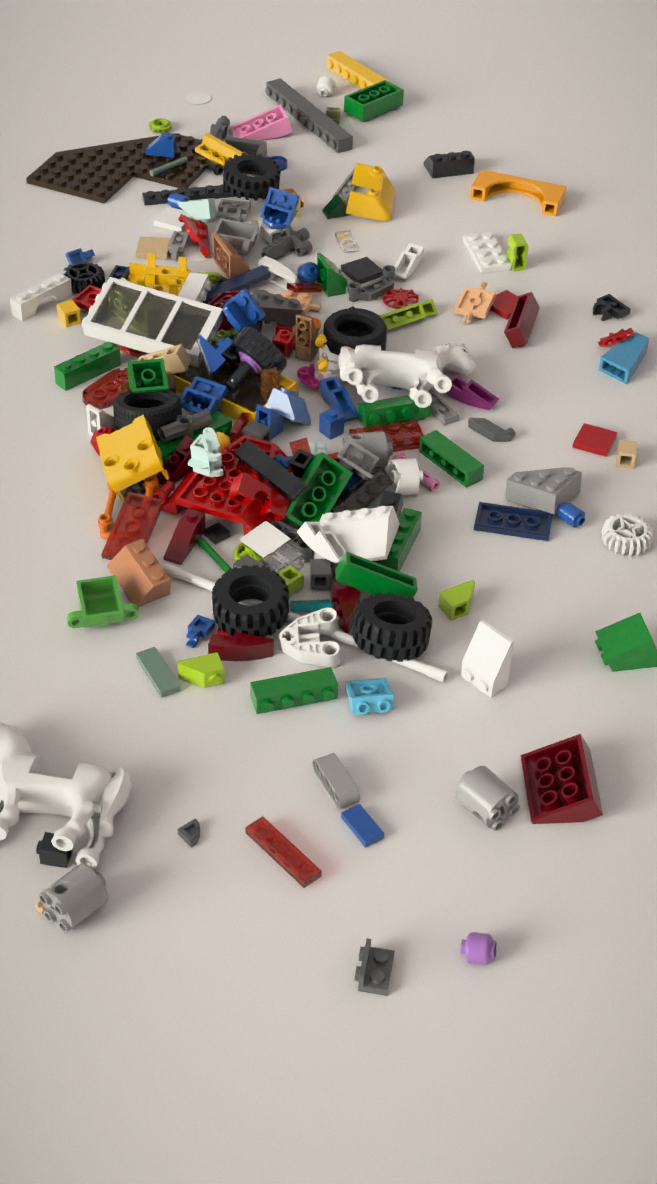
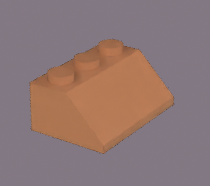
(227, 257)
(140, 573)

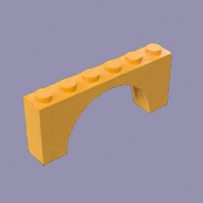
(491, 183)

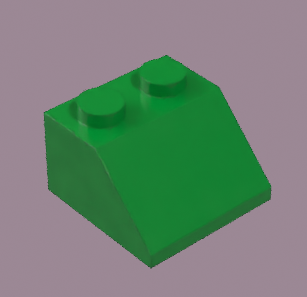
(330, 277)
(147, 376)

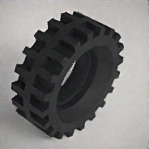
(249, 186)

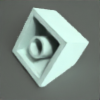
(200, 209)

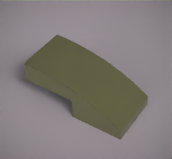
(334, 114)

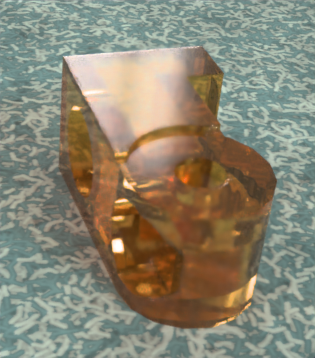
(270, 380)

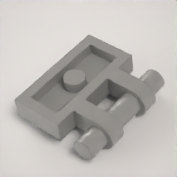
(233, 209)

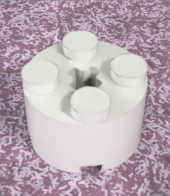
(405, 476)

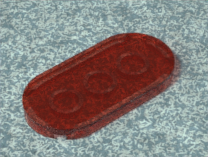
(105, 390)

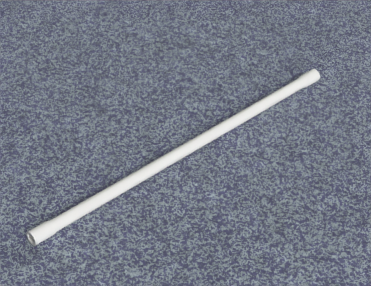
(429, 670)

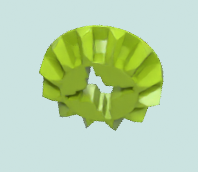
(160, 125)

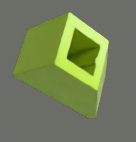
(457, 600)

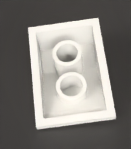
(488, 660)

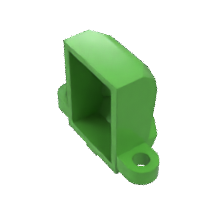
(100, 604)

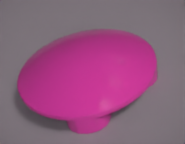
(306, 376)

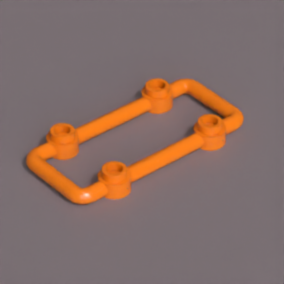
(106, 521)

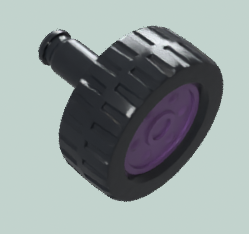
(255, 354)

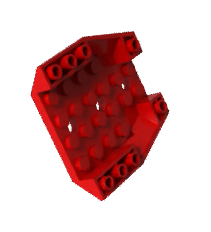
(201, 491)

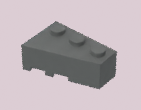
(277, 308)

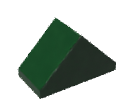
(336, 208)

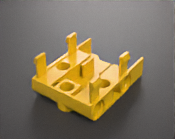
(159, 277)
(130, 455)

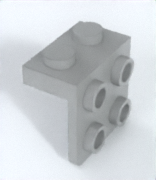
(357, 457)

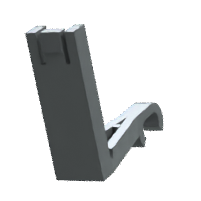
(248, 146)

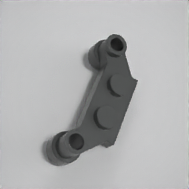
(374, 288)

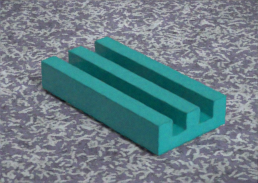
(309, 605)

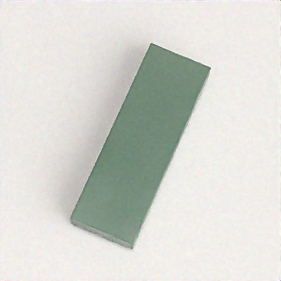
(158, 672)

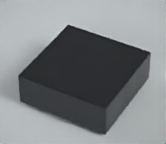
(216, 533)

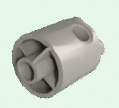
(375, 442)
(487, 797)
(74, 897)

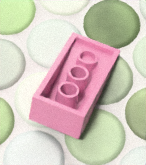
(263, 126)

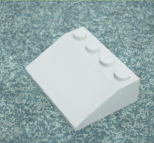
(363, 531)

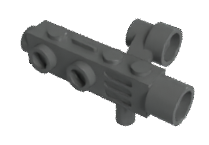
(293, 240)

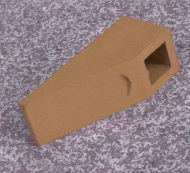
(305, 338)

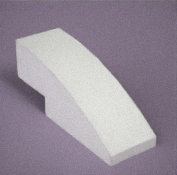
(409, 261)
(279, 273)
(321, 541)

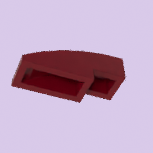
(241, 647)

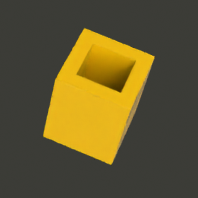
(69, 313)

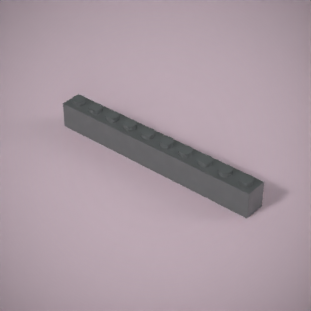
(309, 115)

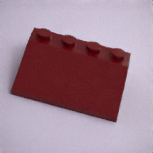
(561, 783)

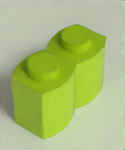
(517, 252)

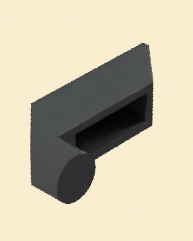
(490, 430)

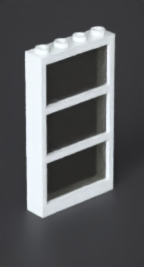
(150, 319)

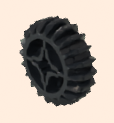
(84, 275)

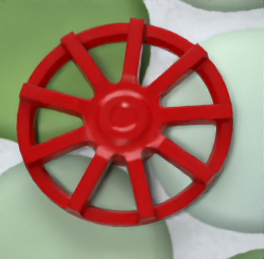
(400, 299)
(616, 337)

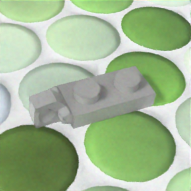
(178, 244)

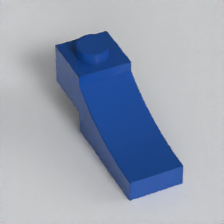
(338, 398)

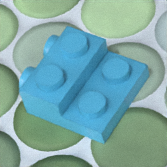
(369, 696)

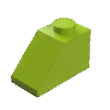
(202, 670)

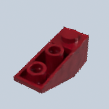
(177, 464)
(346, 600)

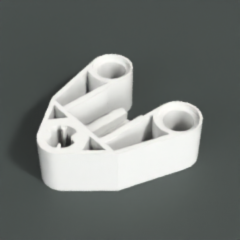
(303, 642)

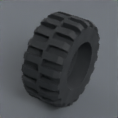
(250, 584)
(392, 627)

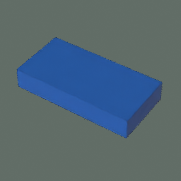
(362, 825)

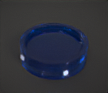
(282, 161)

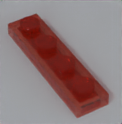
(283, 852)

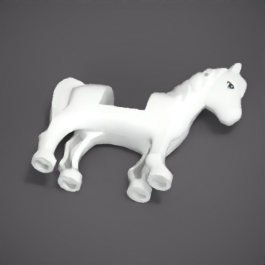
(417, 371)
(88, 798)

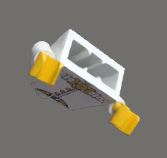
(325, 362)

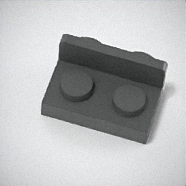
(375, 969)

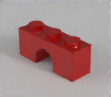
(272, 503)

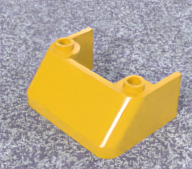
(378, 200)

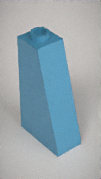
(624, 358)

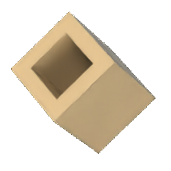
(626, 454)

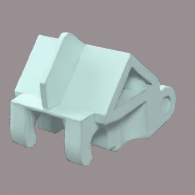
(206, 454)

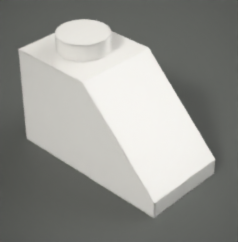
(97, 419)

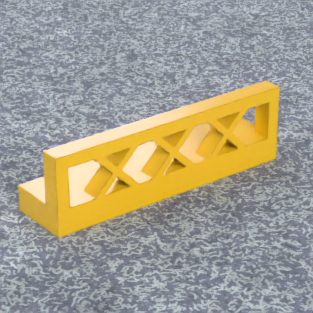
(216, 148)

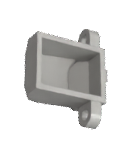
(239, 234)

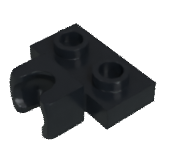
(610, 306)

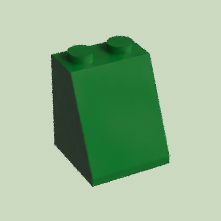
(627, 645)

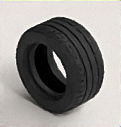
(354, 328)
(158, 408)

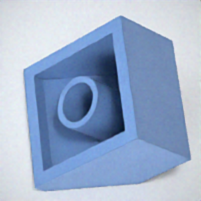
(289, 405)

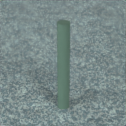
(168, 166)

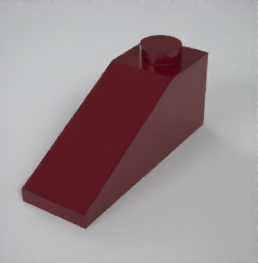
(184, 538)

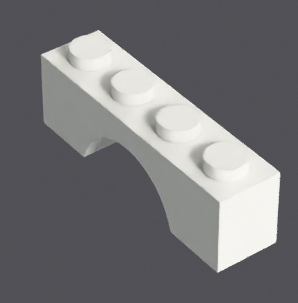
(25, 303)

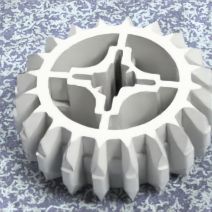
(627, 534)

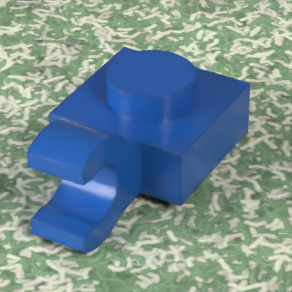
(78, 256)
(199, 628)

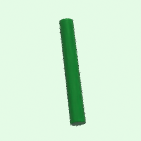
(213, 554)

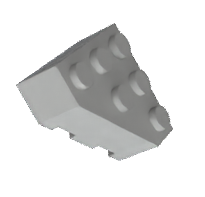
(544, 488)

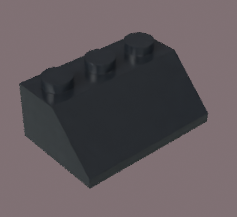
(450, 164)

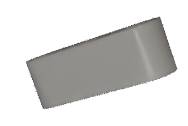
(336, 780)

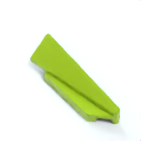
(409, 314)

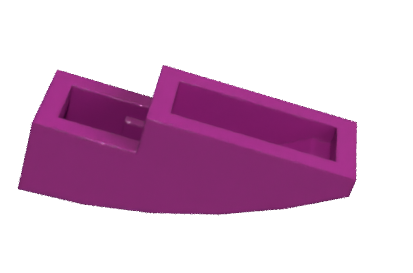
(471, 393)

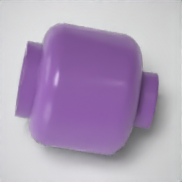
(479, 948)

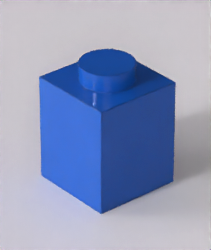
(331, 423)

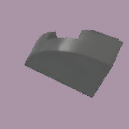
(190, 832)

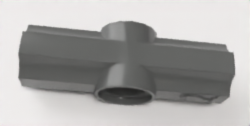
(219, 129)
(185, 426)

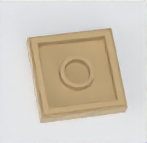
(153, 245)

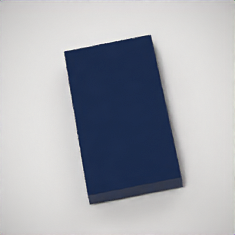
(513, 521)

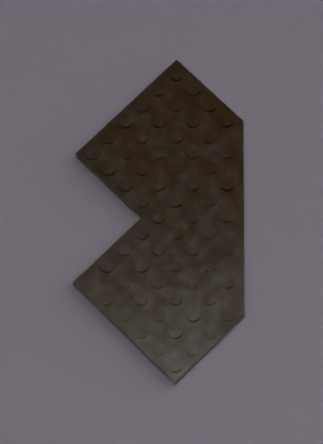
(104, 169)

